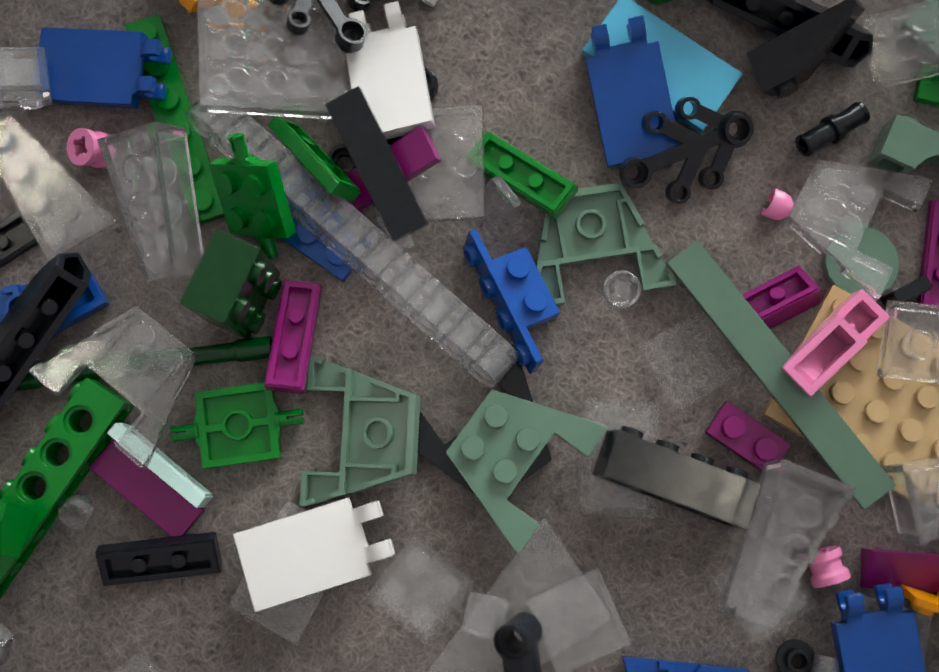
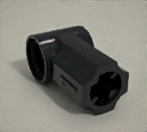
(517, 654)

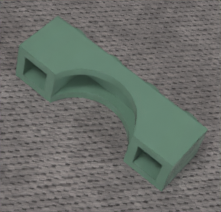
(905, 145)

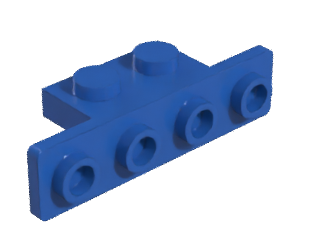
(517, 294)

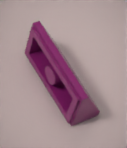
(784, 301)
(898, 568)

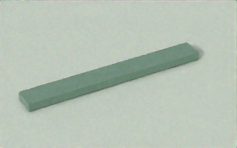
(764, 357)

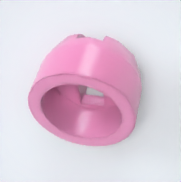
(779, 206)

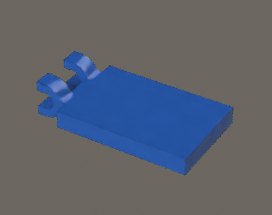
(102, 66)
(625, 86)
(876, 639)

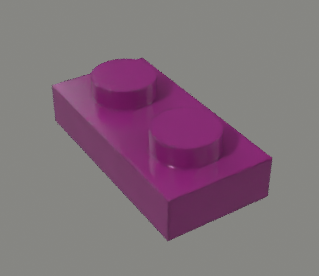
(746, 436)

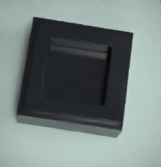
(908, 291)

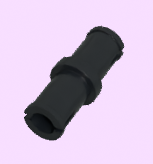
(832, 129)

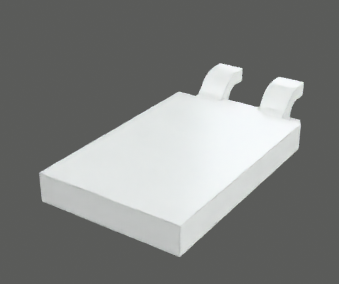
(392, 75)
(309, 552)

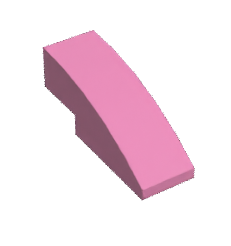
(835, 342)

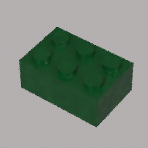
(232, 285)

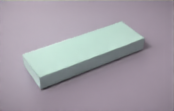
(171, 473)

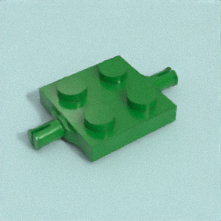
(252, 196)
(237, 425)

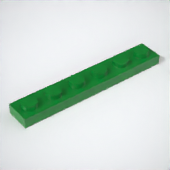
(174, 112)

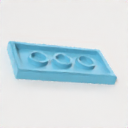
(687, 65)

